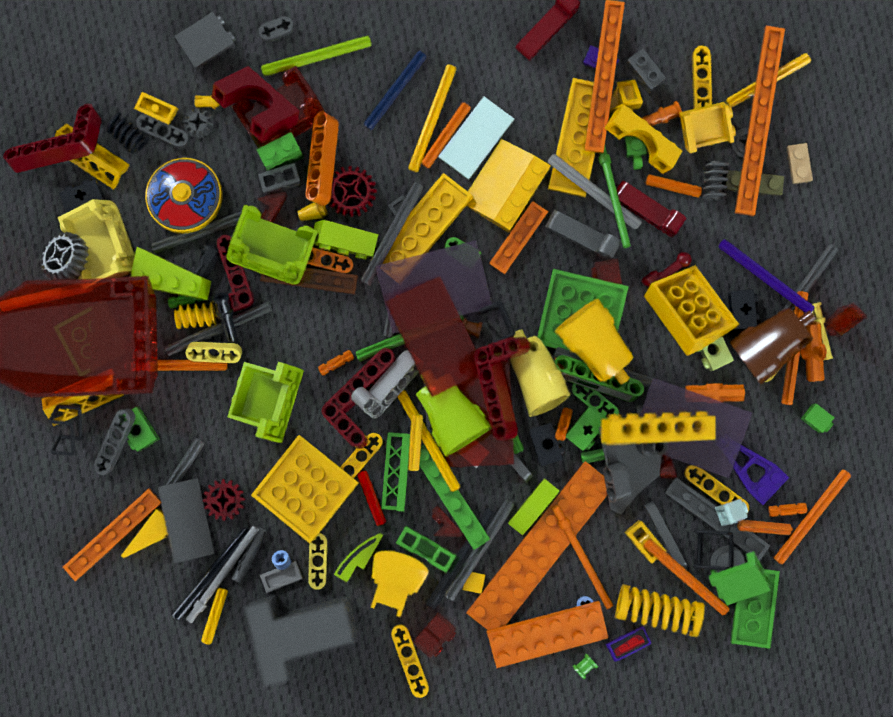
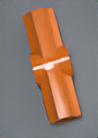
(814, 354)
(720, 392)

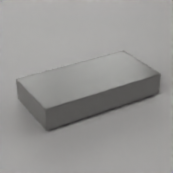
(279, 578)

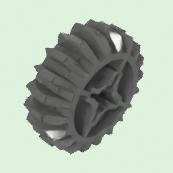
(64, 257)

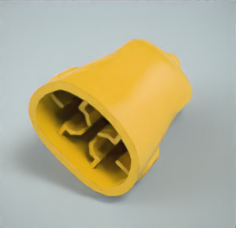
(596, 341)

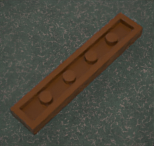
(322, 281)

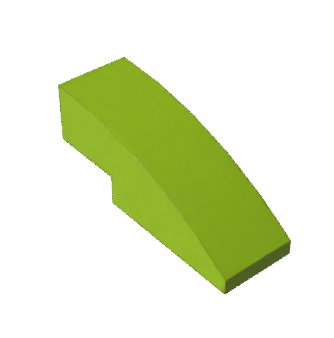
(533, 506)

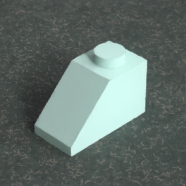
(731, 512)

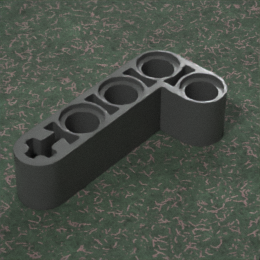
(583, 236)

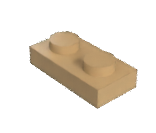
(799, 163)

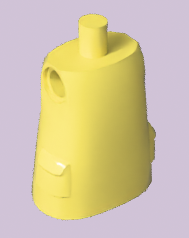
(539, 378)

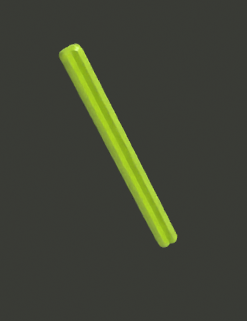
(317, 55)

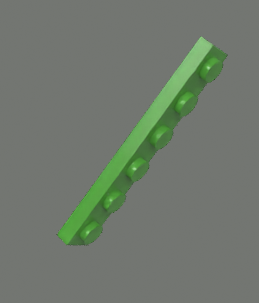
(454, 502)

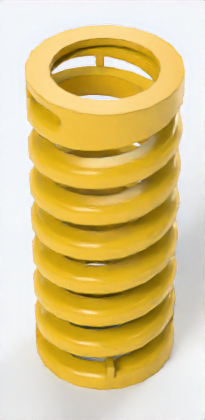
(625, 599)

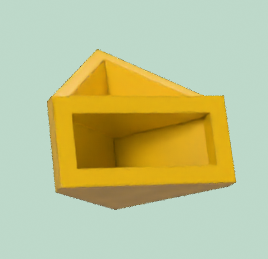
(626, 94)

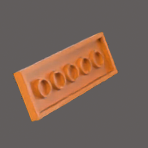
(547, 634)

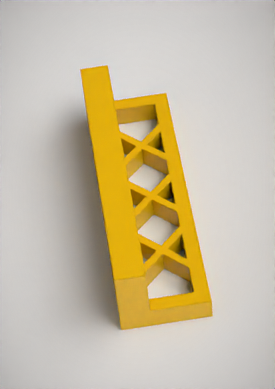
(102, 158)
(50, 403)

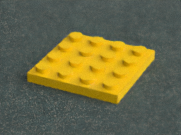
(305, 489)

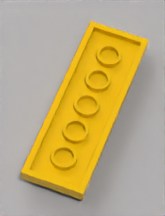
(573, 138)
(429, 219)

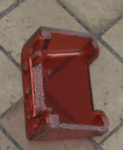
(297, 92)

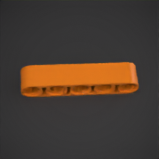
(322, 158)

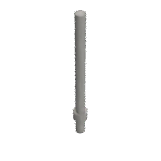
(200, 604)

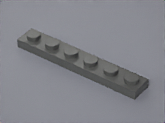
(706, 512)

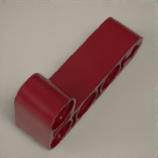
(547, 27)
(650, 210)
(232, 273)

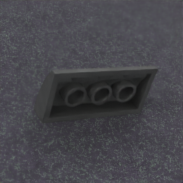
(185, 520)

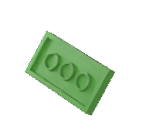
(755, 616)

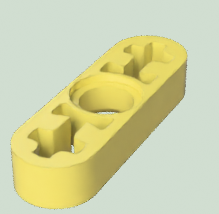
(207, 357)
(313, 546)

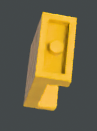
(707, 126)

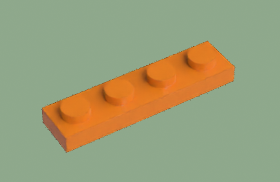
(518, 237)

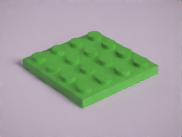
(571, 292)

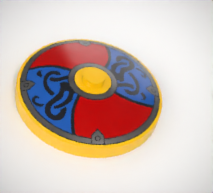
(183, 195)

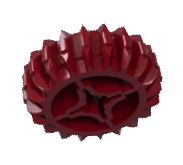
(346, 198)

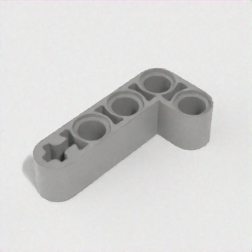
(387, 387)

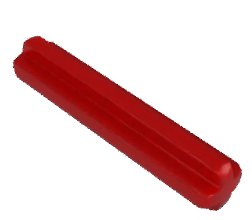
(371, 498)

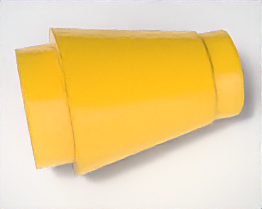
(312, 212)

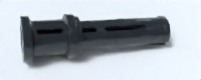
(225, 313)

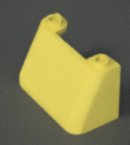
(105, 236)

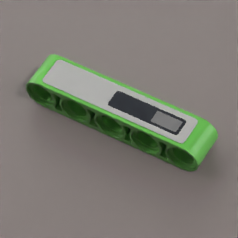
(587, 380)

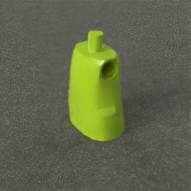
(453, 419)

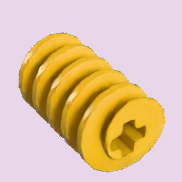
(195, 315)

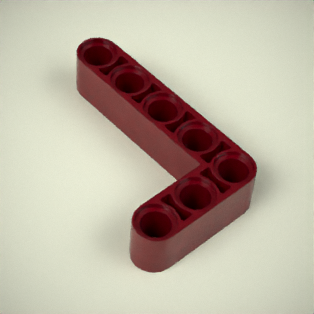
(59, 148)
(494, 388)
(342, 408)

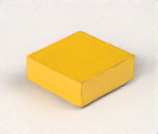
(474, 583)

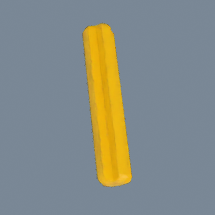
(415, 442)
(214, 616)

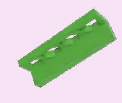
(402, 475)

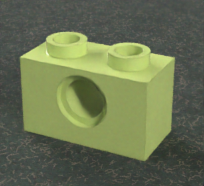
(720, 358)

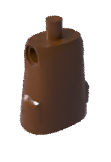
(773, 342)

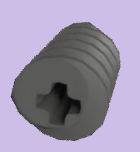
(714, 181)

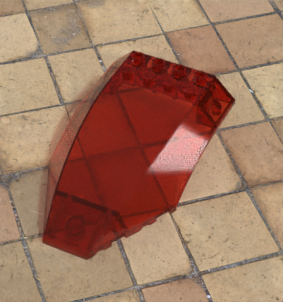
(79, 337)

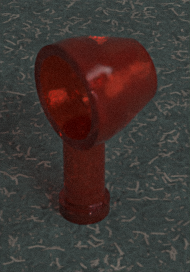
(667, 468)

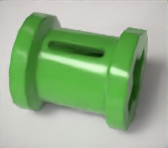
(585, 666)

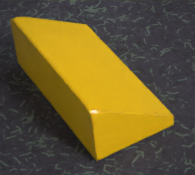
(156, 108)

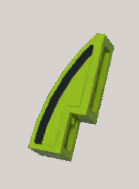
(358, 557)

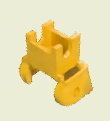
(396, 578)

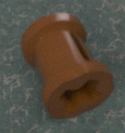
(472, 328)

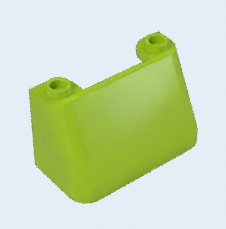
(270, 247)

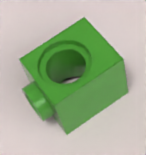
(818, 418)

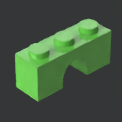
(426, 548)

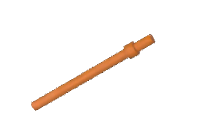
(565, 525)

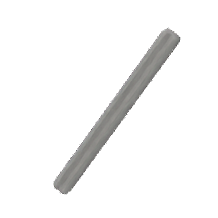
(591, 189)

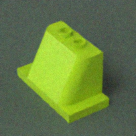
(266, 398)

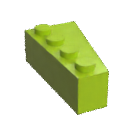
(168, 276)

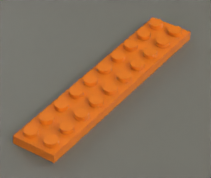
(539, 550)

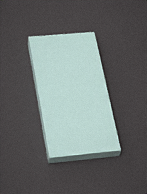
(476, 138)

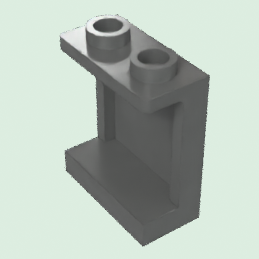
(205, 40)

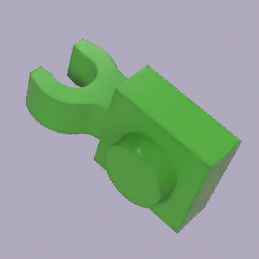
(635, 148)

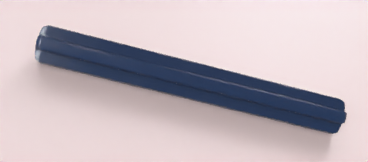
(395, 90)

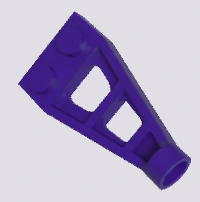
(767, 484)

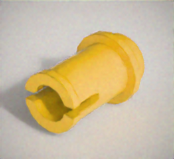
(205, 101)

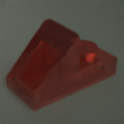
(274, 203)
(449, 528)

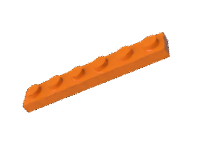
(112, 534)

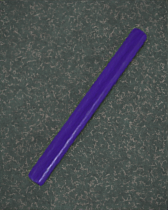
(765, 276)

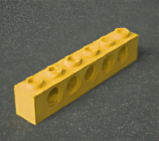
(703, 430)

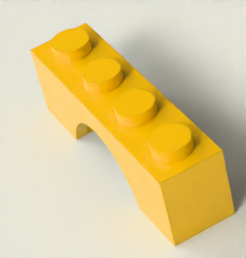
(662, 152)

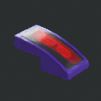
(628, 644)

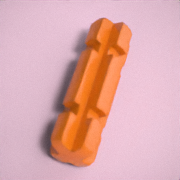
(335, 362)
(563, 424)
(789, 509)

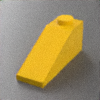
(150, 533)

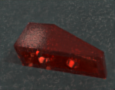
(844, 319)

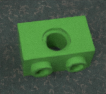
(146, 437)

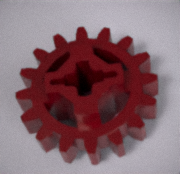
(216, 499)

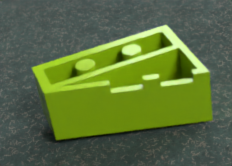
(345, 239)

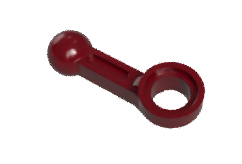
(683, 260)

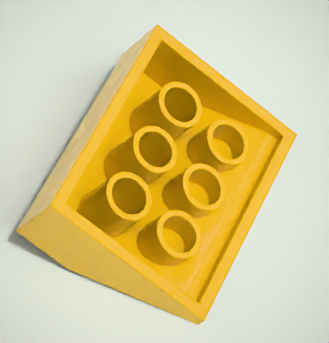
(506, 184)
(690, 309)

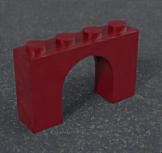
(249, 85)

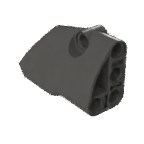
(630, 469)

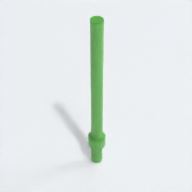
(605, 161)

